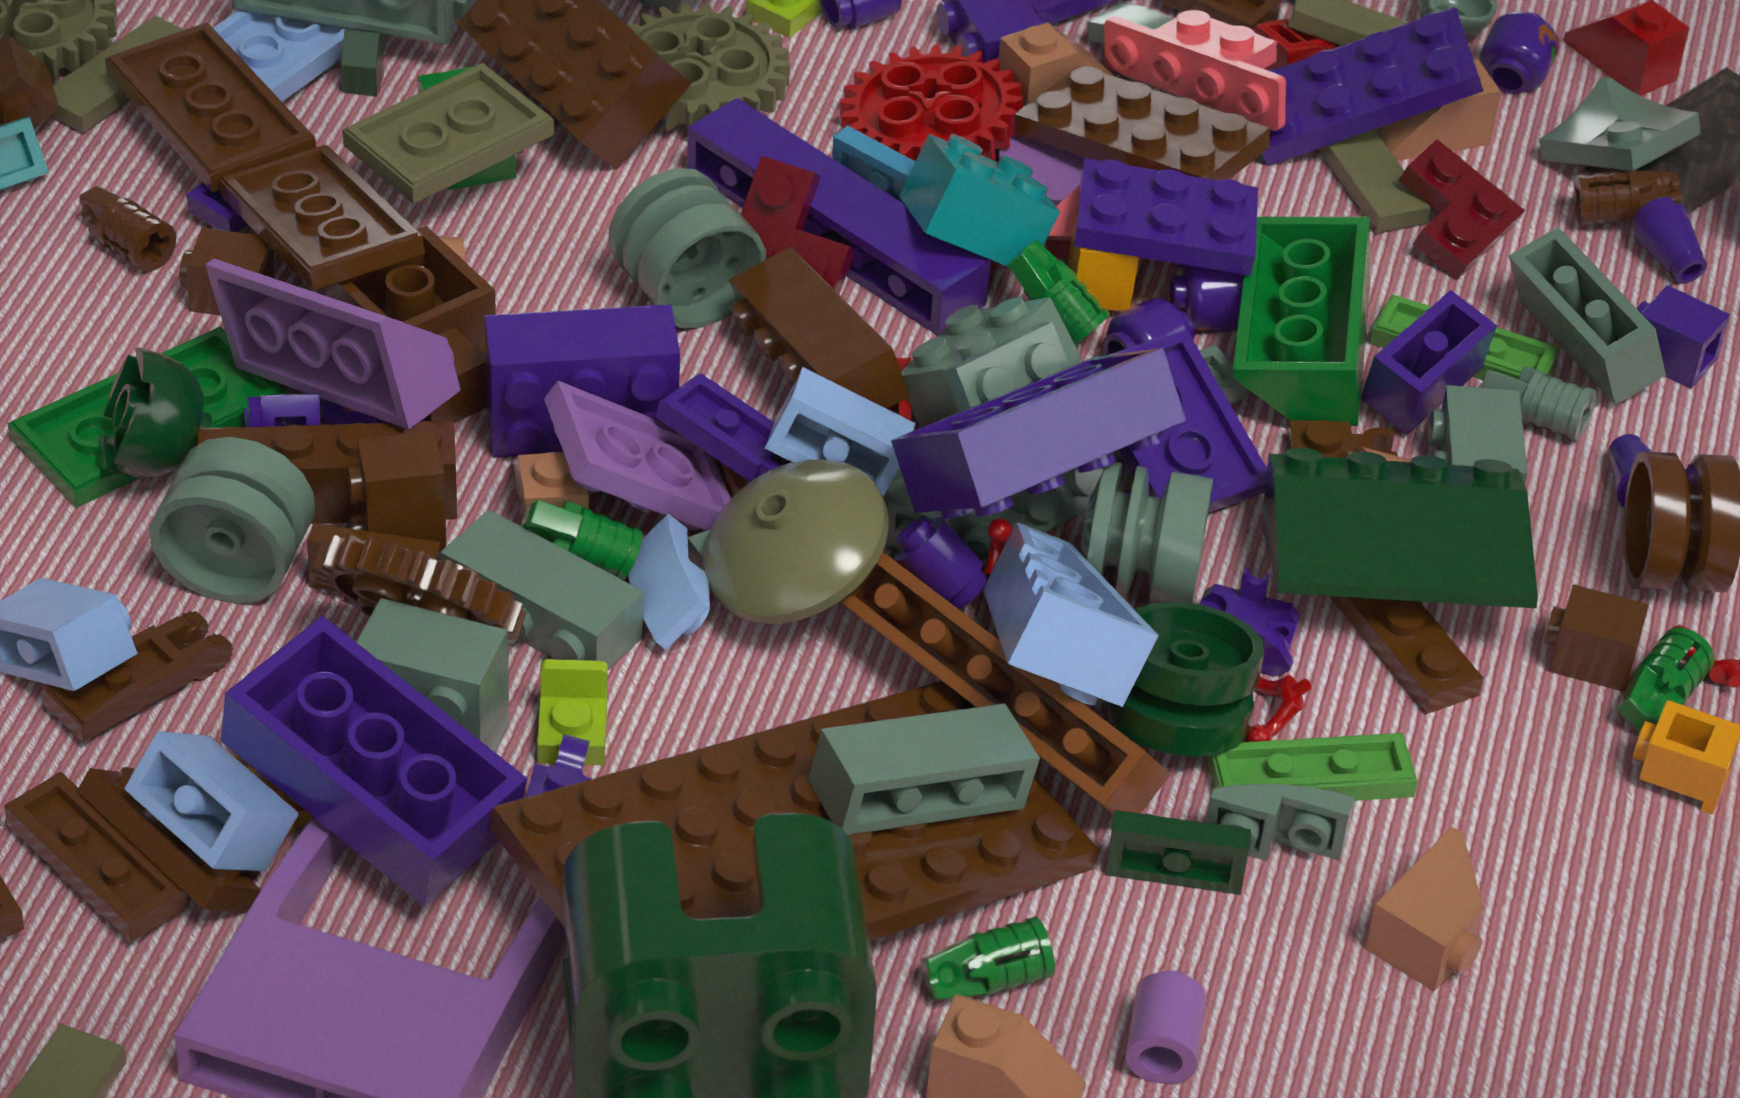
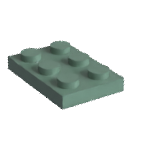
(1007, 367)

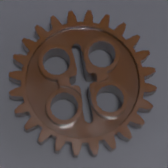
(389, 571)

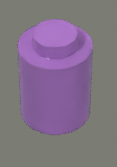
(1166, 1027)

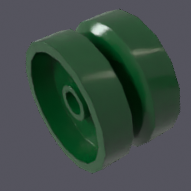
(1195, 682)

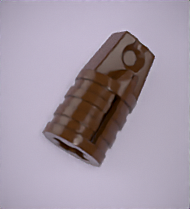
(1620, 195)
(127, 228)

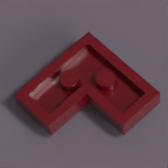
(1469, 208)
(777, 212)

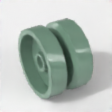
(232, 520)

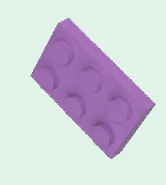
(636, 458)

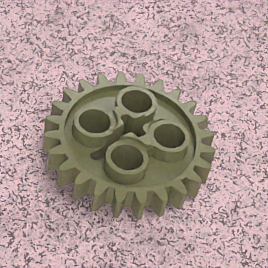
(59, 30)
(720, 58)

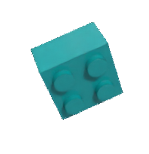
(976, 200)

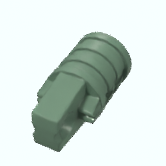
(1548, 400)

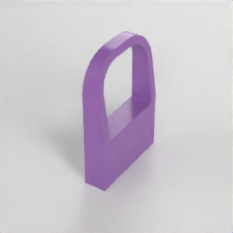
(346, 1019)

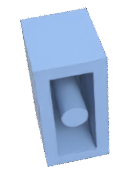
(837, 425)
(63, 633)
(211, 801)

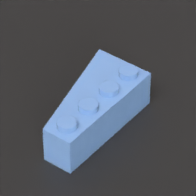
(1065, 619)

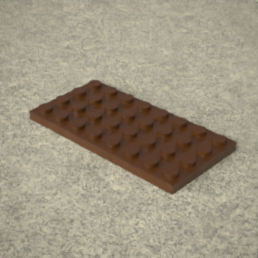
(722, 789)

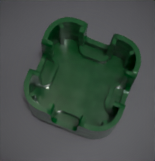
(718, 1002)

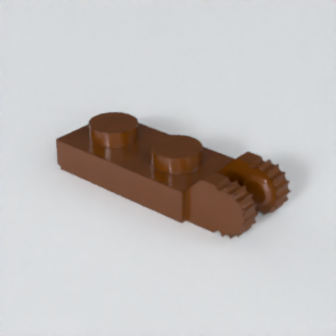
(163, 663)

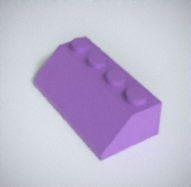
(332, 347)

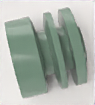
(684, 245)
(1148, 532)

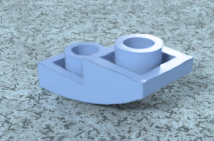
(672, 585)

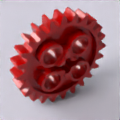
(935, 97)

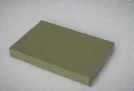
(448, 132)

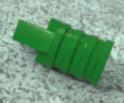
(1047, 277)
(586, 535)
(1665, 677)
(970, 965)

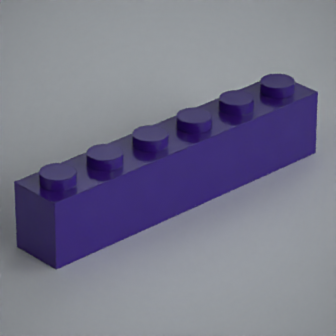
(891, 253)

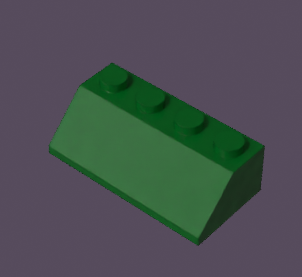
(1306, 317)

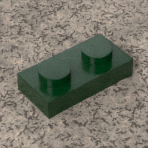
(1178, 852)

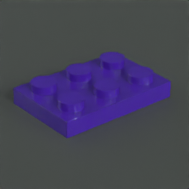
(1167, 216)
(1208, 441)

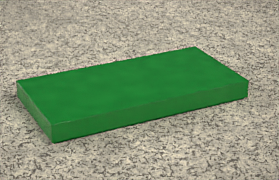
(67, 432)

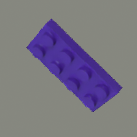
(1374, 83)

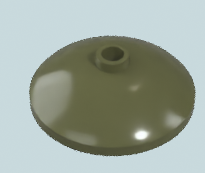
(796, 541)

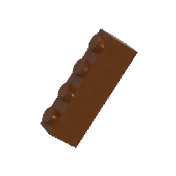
(813, 327)
(327, 450)

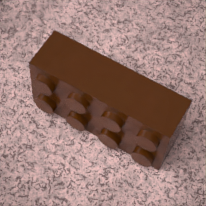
(580, 68)

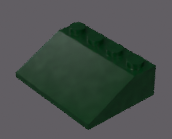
(1399, 529)

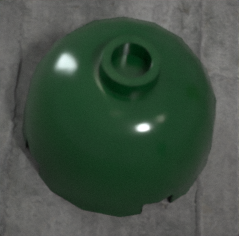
(154, 416)

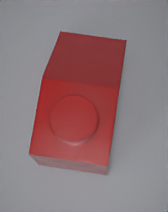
(1634, 46)

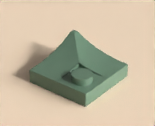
(1618, 130)

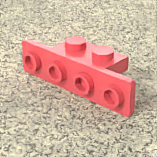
(1203, 63)

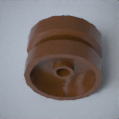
(1682, 522)

